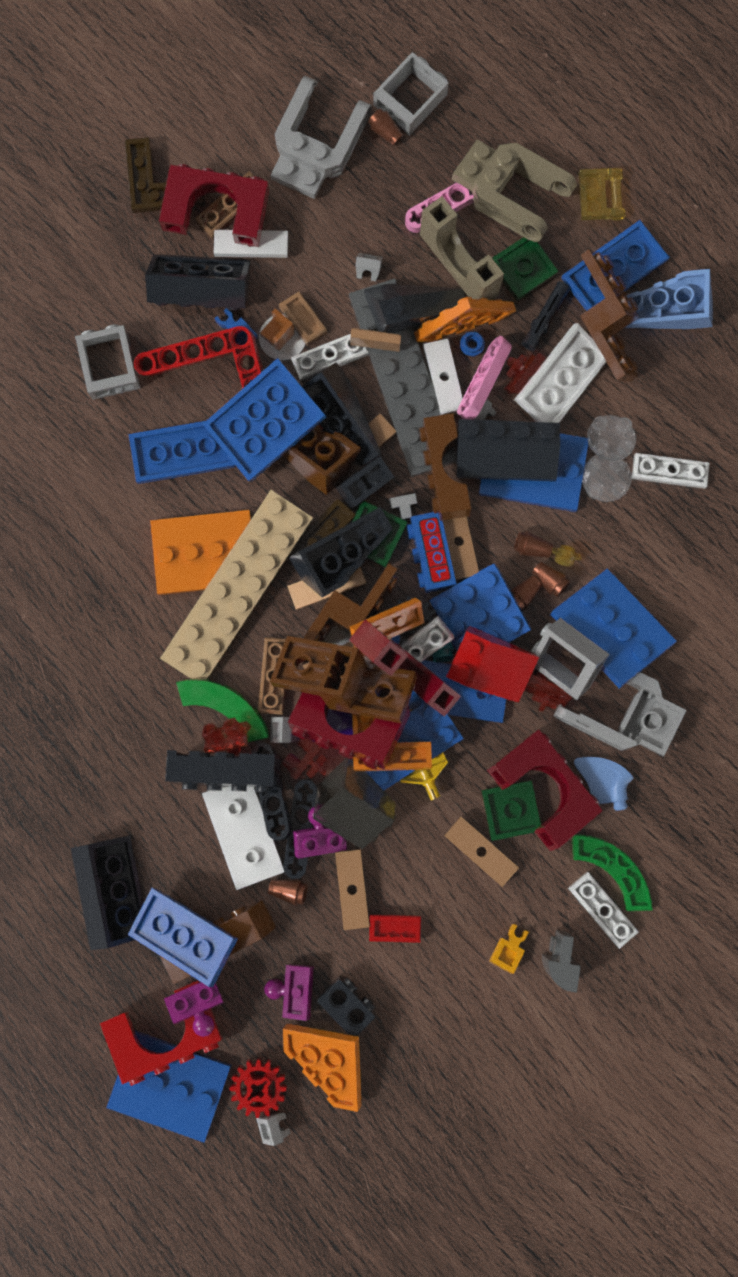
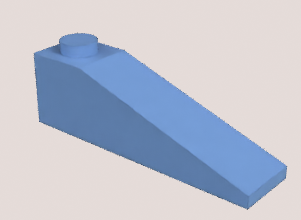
(676, 303)

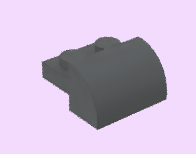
(559, 965)

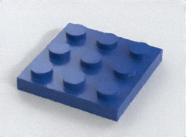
(484, 604)

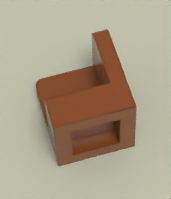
(278, 330)

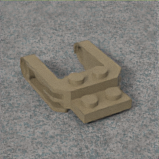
(488, 172)

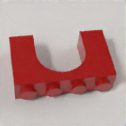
(134, 1060)

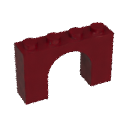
(188, 184)
(391, 656)
(371, 746)
(576, 804)

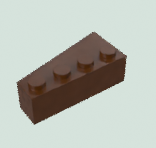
(245, 924)

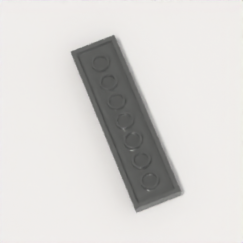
(404, 387)

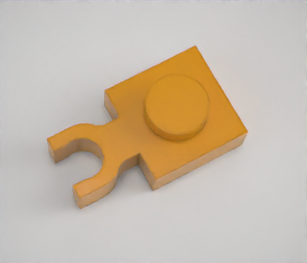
(507, 953)

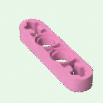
(446, 193)
(484, 378)

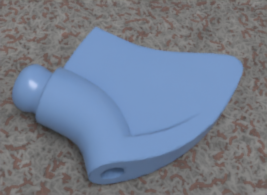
(605, 780)

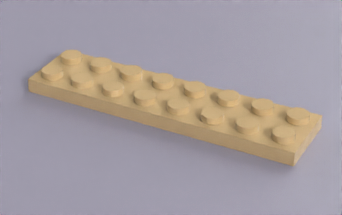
(237, 587)

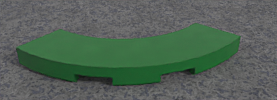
(225, 701)
(619, 866)

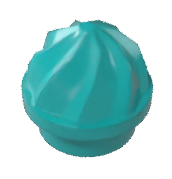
(444, 653)

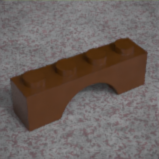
(451, 497)

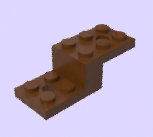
(610, 316)
(345, 613)
(343, 679)

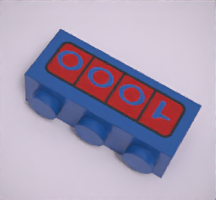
(431, 552)

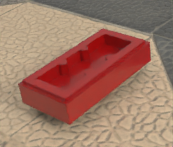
(395, 928)

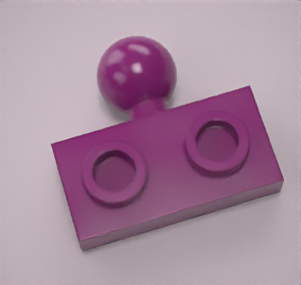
(317, 840)
(296, 991)
(192, 1003)

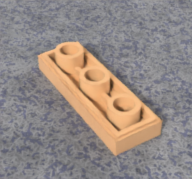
(305, 596)

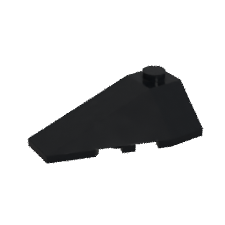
(408, 306)
(344, 414)
(336, 557)

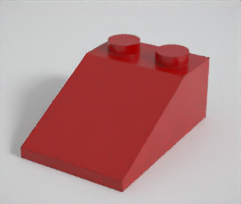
(492, 665)

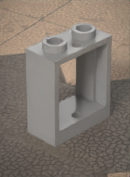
(401, 116)
(112, 385)
(577, 645)

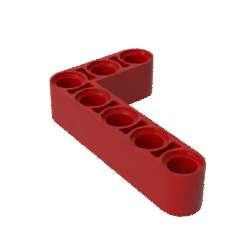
(207, 353)

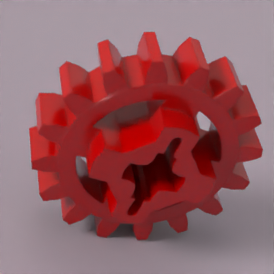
(250, 1080)

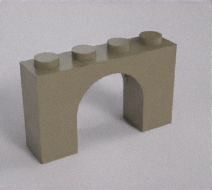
(439, 232)

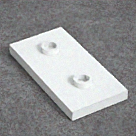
(562, 377)
(243, 835)

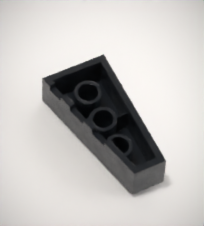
(223, 771)

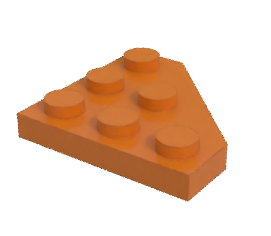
(464, 317)
(327, 1061)

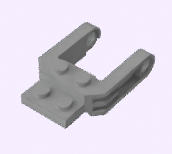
(305, 160)
(647, 722)

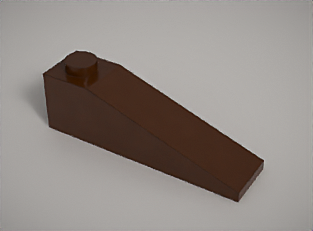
(323, 458)

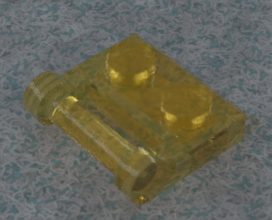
(593, 194)

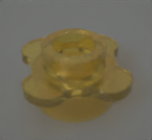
(565, 555)

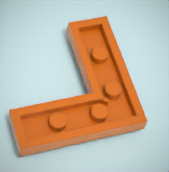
(395, 620)
(405, 755)

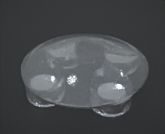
(611, 437)
(606, 479)

